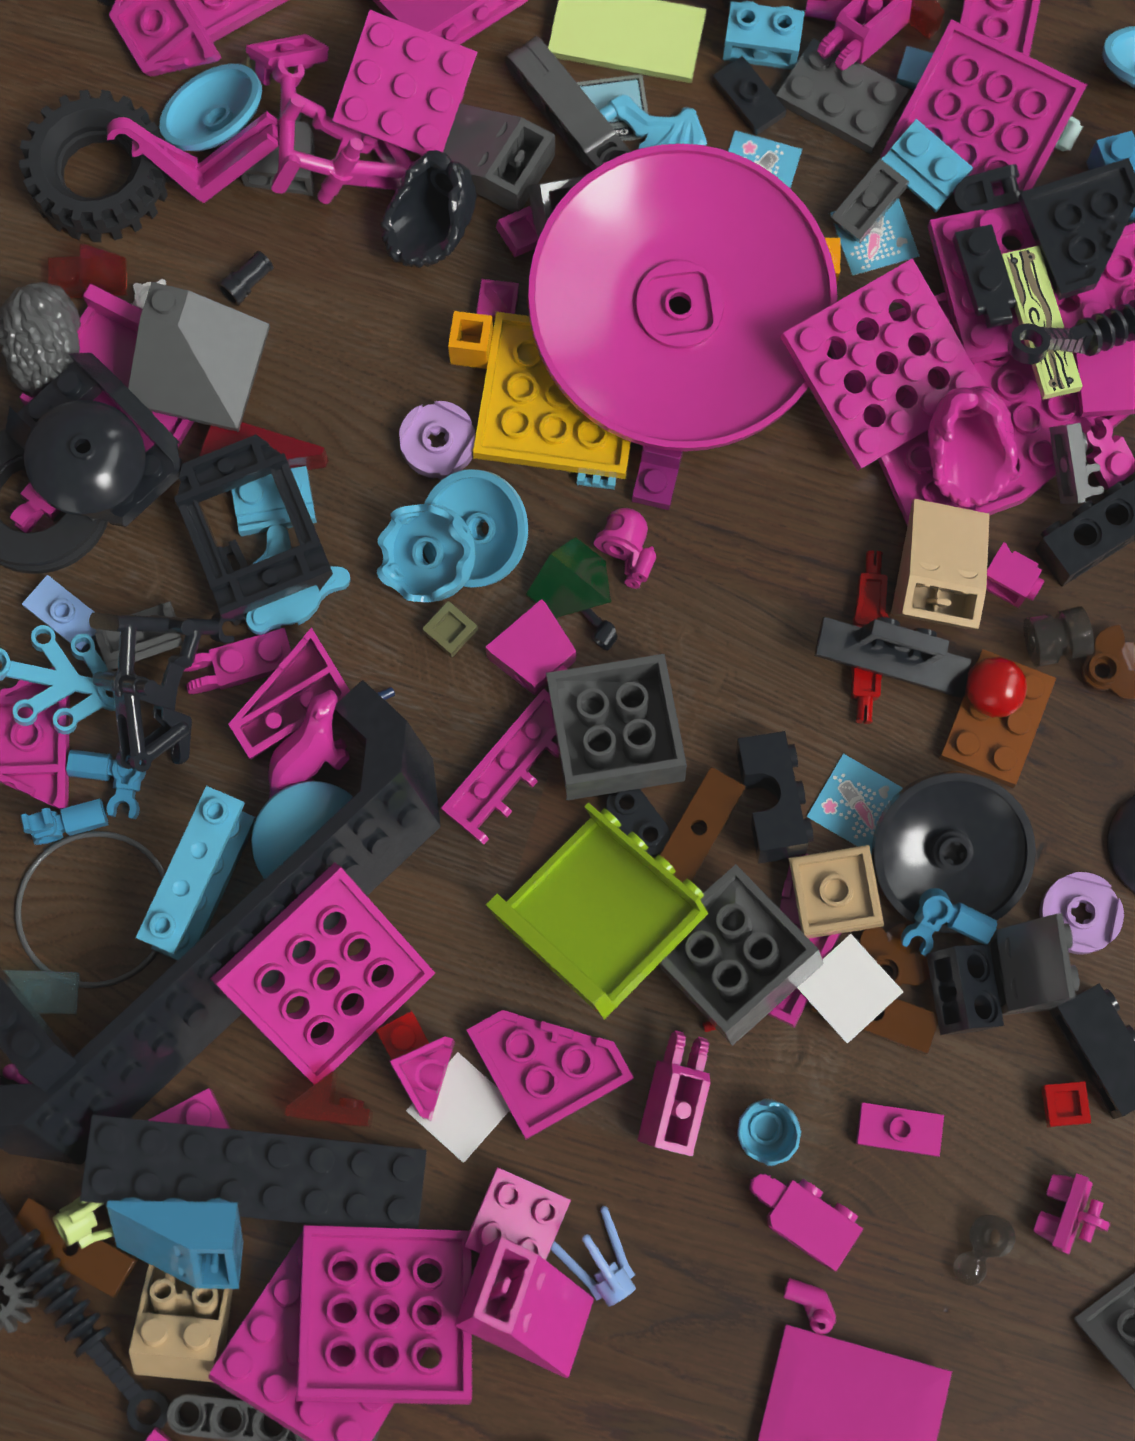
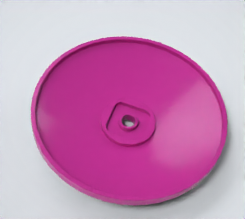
(693, 229)

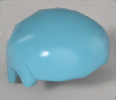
(769, 1132)

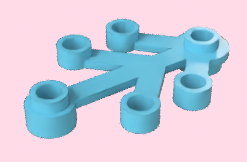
(63, 681)

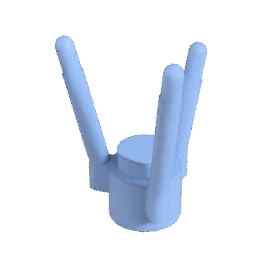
(612, 1282)

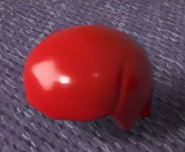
(996, 687)

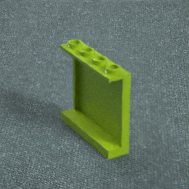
(602, 912)

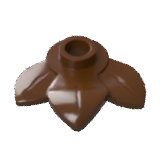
(1117, 659)
(904, 962)

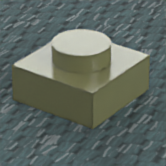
(450, 629)

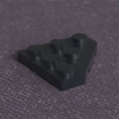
(1080, 223)

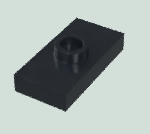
(749, 95)

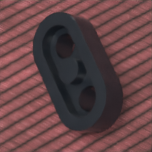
(639, 818)

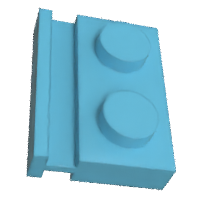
(927, 165)
(261, 506)

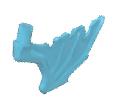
(659, 130)

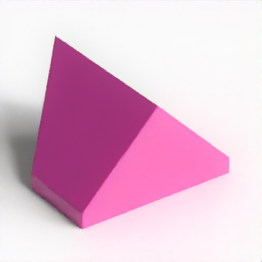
(424, 1073)

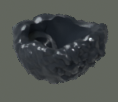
(429, 210)

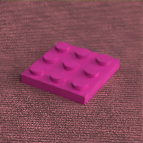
(404, 85)

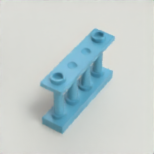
(197, 874)

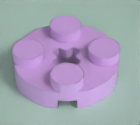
(432, 420)
(1099, 900)

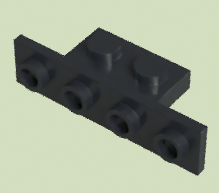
(895, 652)

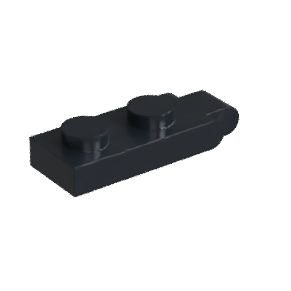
(985, 275)

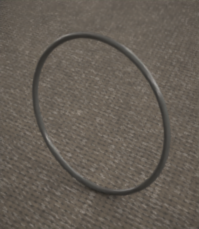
(41, 857)

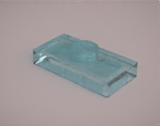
(48, 990)

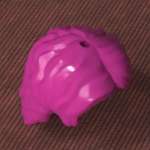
(972, 446)

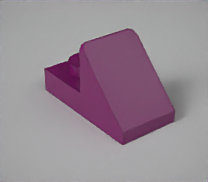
(657, 477)

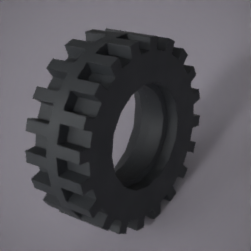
(60, 137)

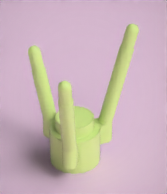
(76, 1224)

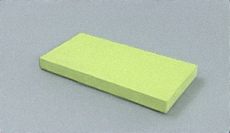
(630, 36)

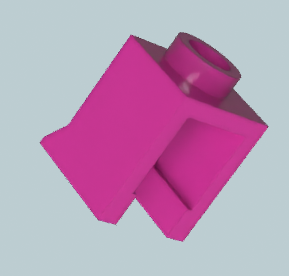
(1013, 577)

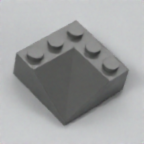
(616, 727)
(740, 957)

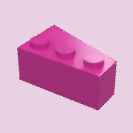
(283, 699)

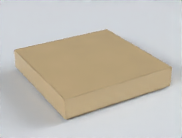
(836, 892)

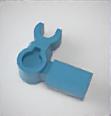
(103, 767)
(49, 826)
(937, 909)

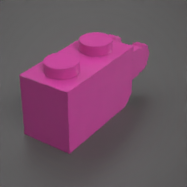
(863, 29)
(676, 1097)
(807, 1220)

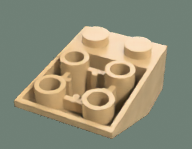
(943, 566)
(179, 1328)

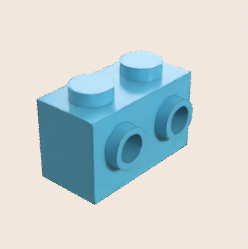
(763, 34)

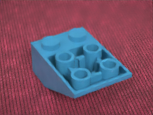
(183, 1238)

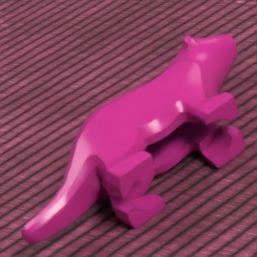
(308, 747)

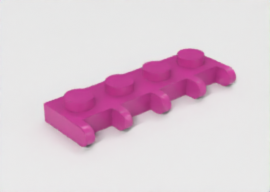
(503, 768)

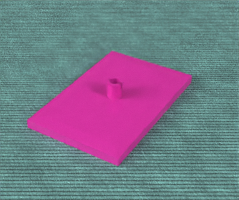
(850, 1393)

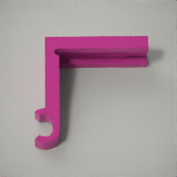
(214, 172)

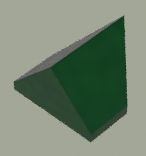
(571, 580)

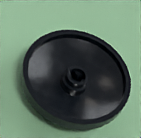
(955, 837)

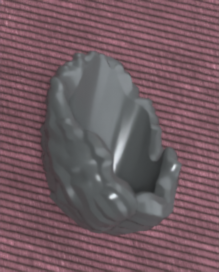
(38, 335)

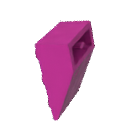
(525, 1306)

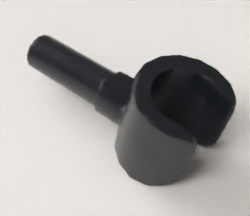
(605, 633)

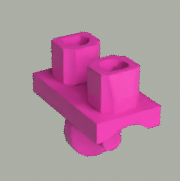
(1064, 1229)

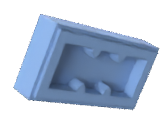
(60, 611)

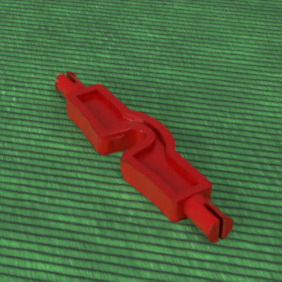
(869, 606)

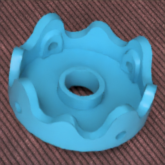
(403, 552)

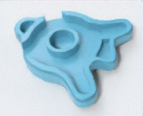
(297, 606)

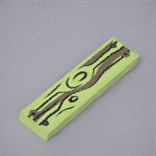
(1037, 305)

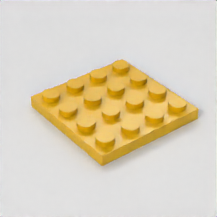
(529, 418)

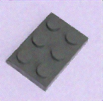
(846, 103)

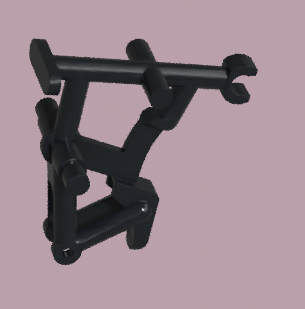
(130, 688)

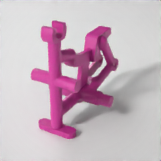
(346, 167)

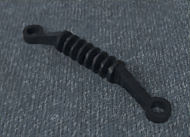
(1086, 337)
(92, 1340)

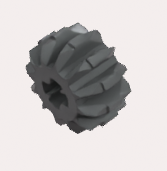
(18, 1294)

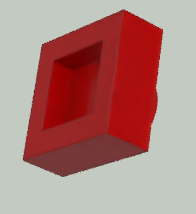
(402, 1035)
(1066, 1104)

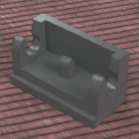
(146, 642)

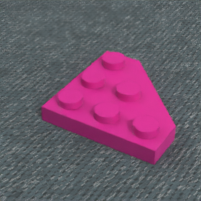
(546, 1068)

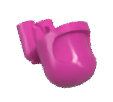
(625, 540)

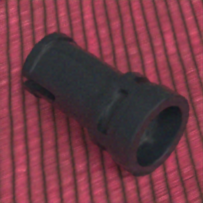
(238, 284)

